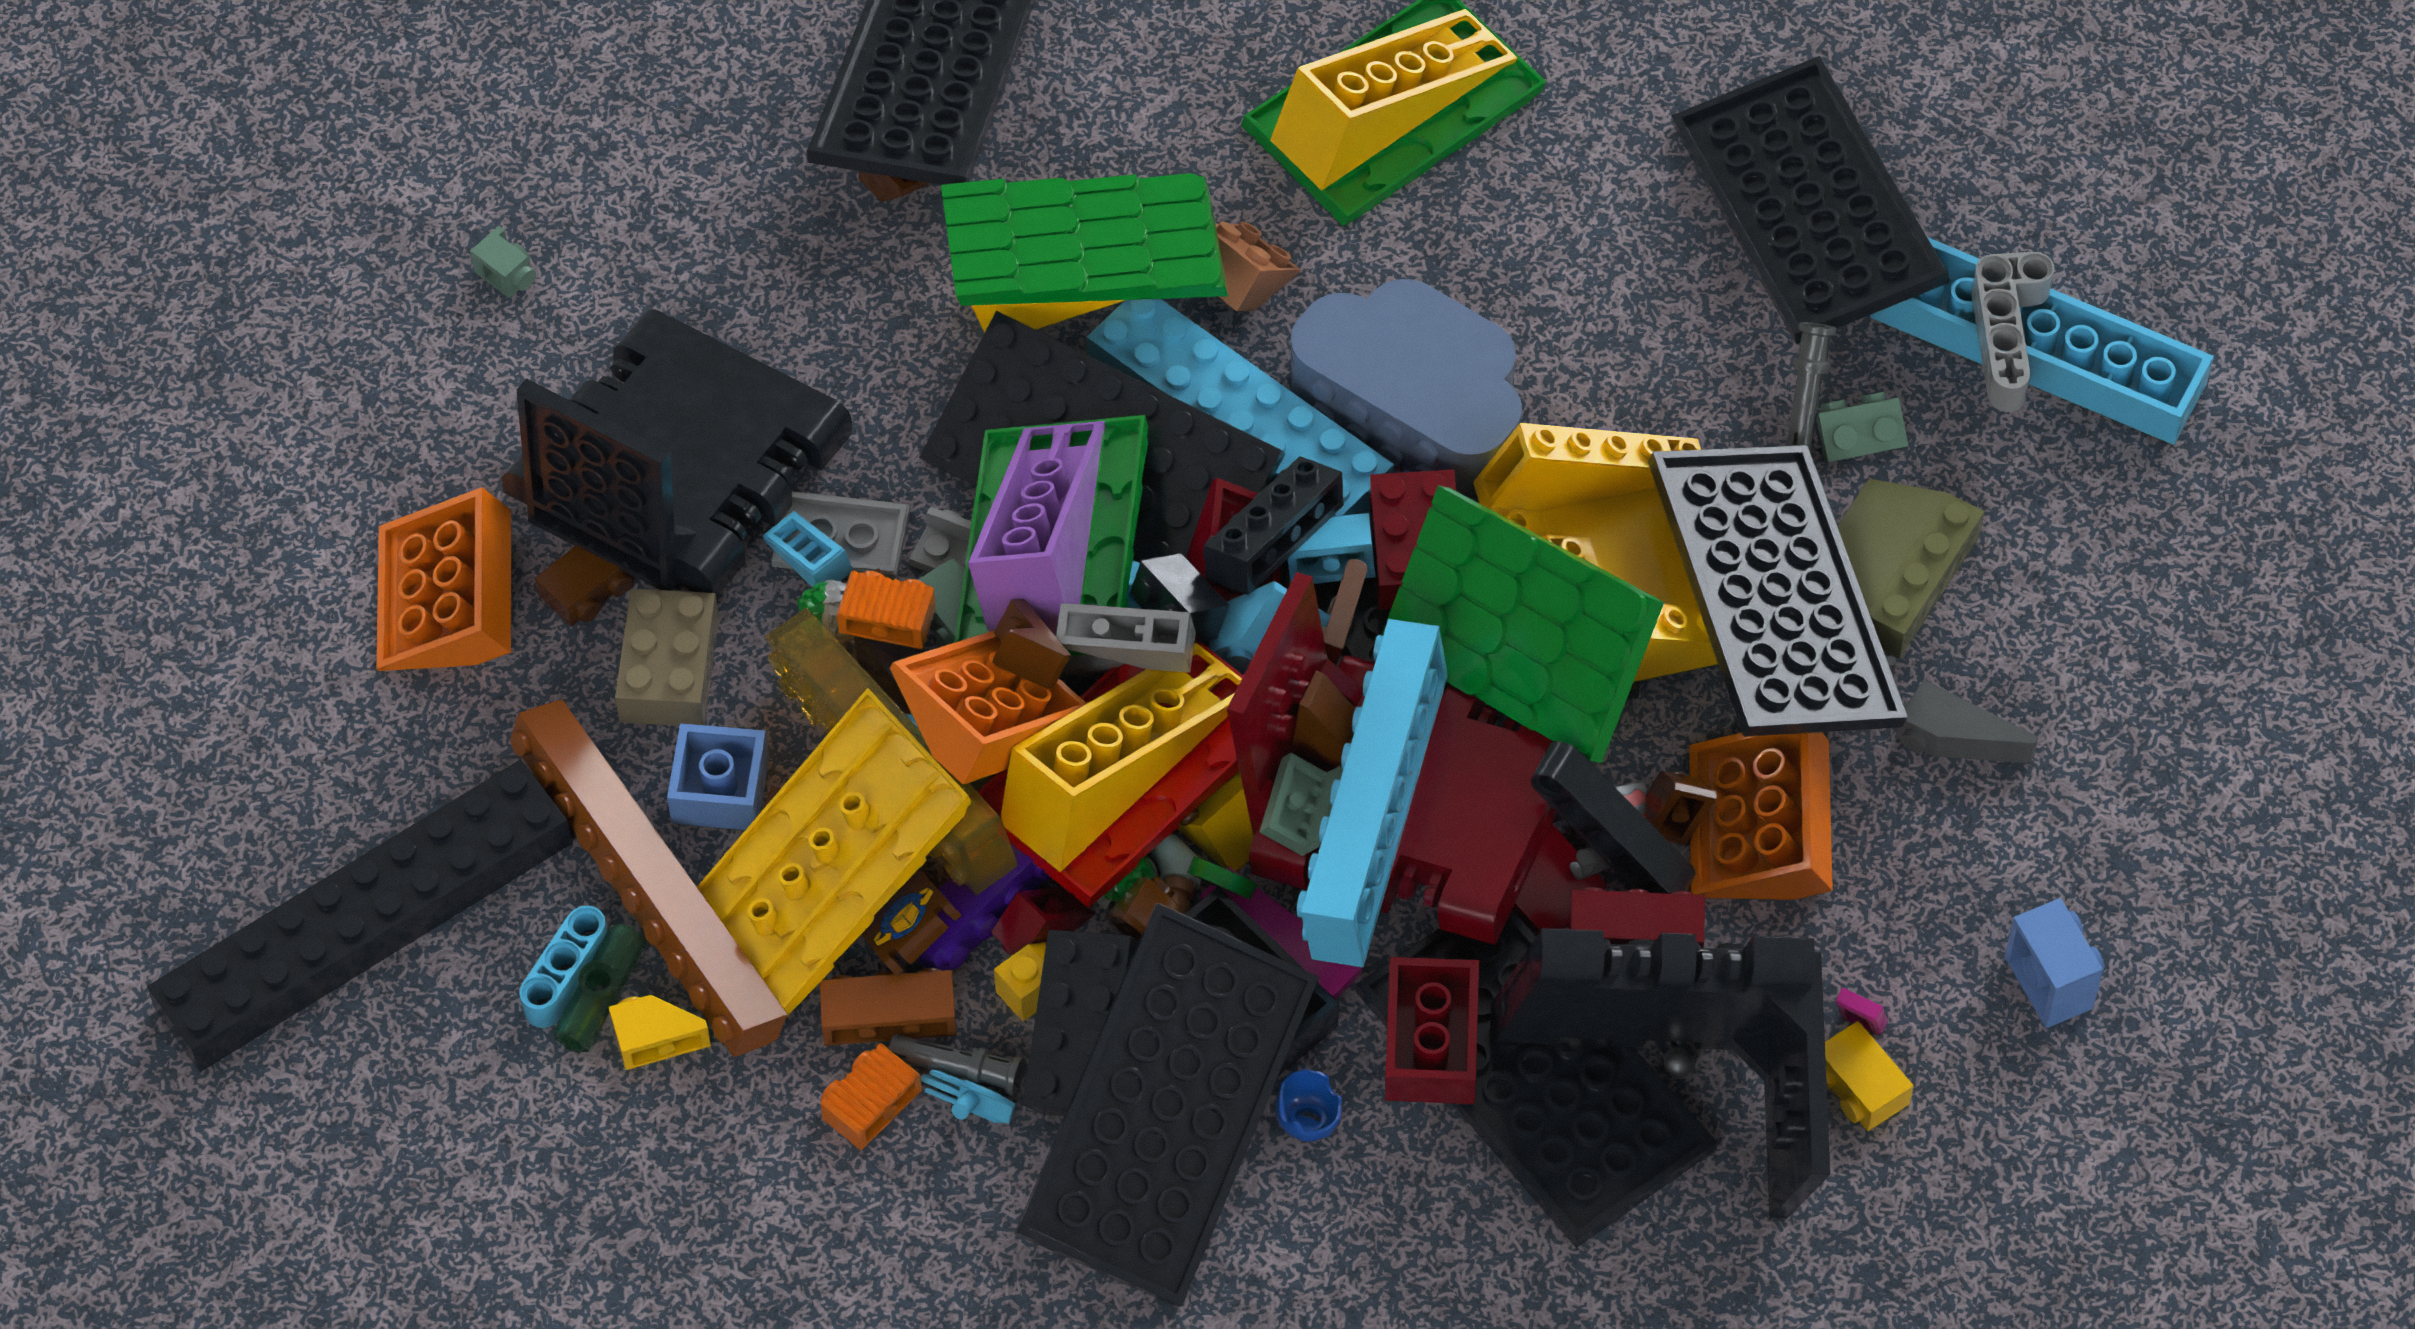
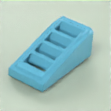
(829, 565)

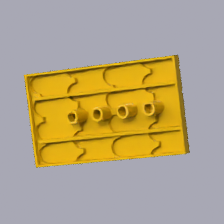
(832, 848)

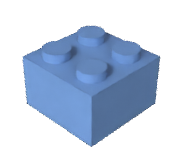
(718, 776)
(2054, 962)

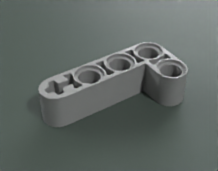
(2012, 288)

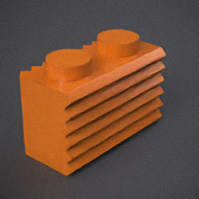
(886, 609)
(869, 1095)

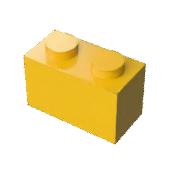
(1865, 1077)

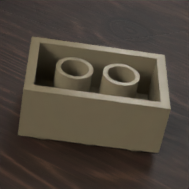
(667, 657)

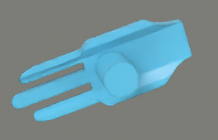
(971, 1098)

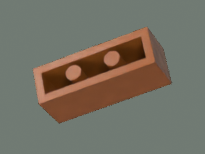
(887, 1004)

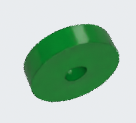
(1222, 877)

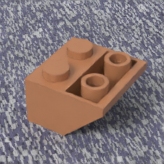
(1251, 266)

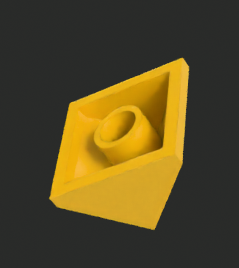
(1223, 826)

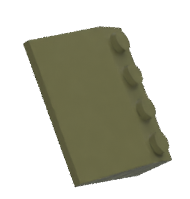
(1905, 553)

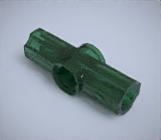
(589, 1008)

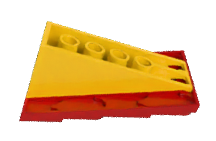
(1118, 771)

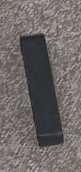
(1609, 822)

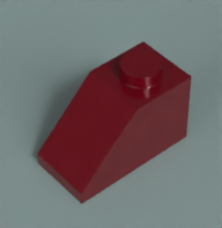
(1035, 913)

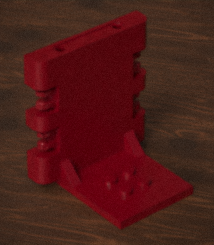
(1473, 806)

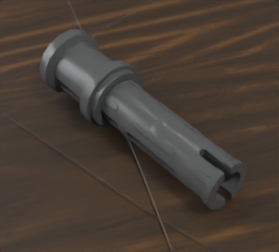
(1811, 366)
(975, 1066)

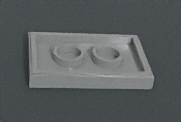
(866, 529)

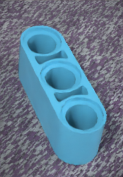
(564, 948)

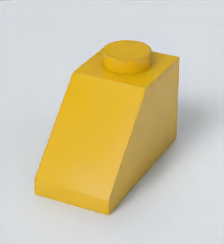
(1020, 979)
(655, 1030)

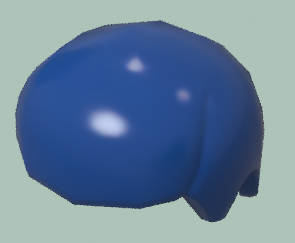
(1312, 1093)

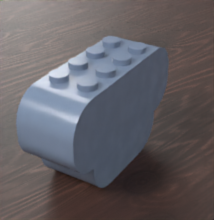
(1410, 376)

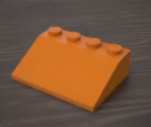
(445, 585)
(975, 709)
(1769, 817)

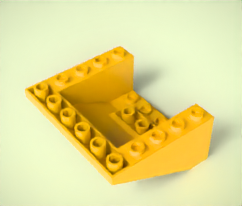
(1602, 504)

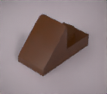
(1029, 646)

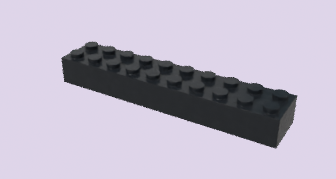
(359, 915)

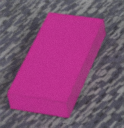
(1857, 1008)

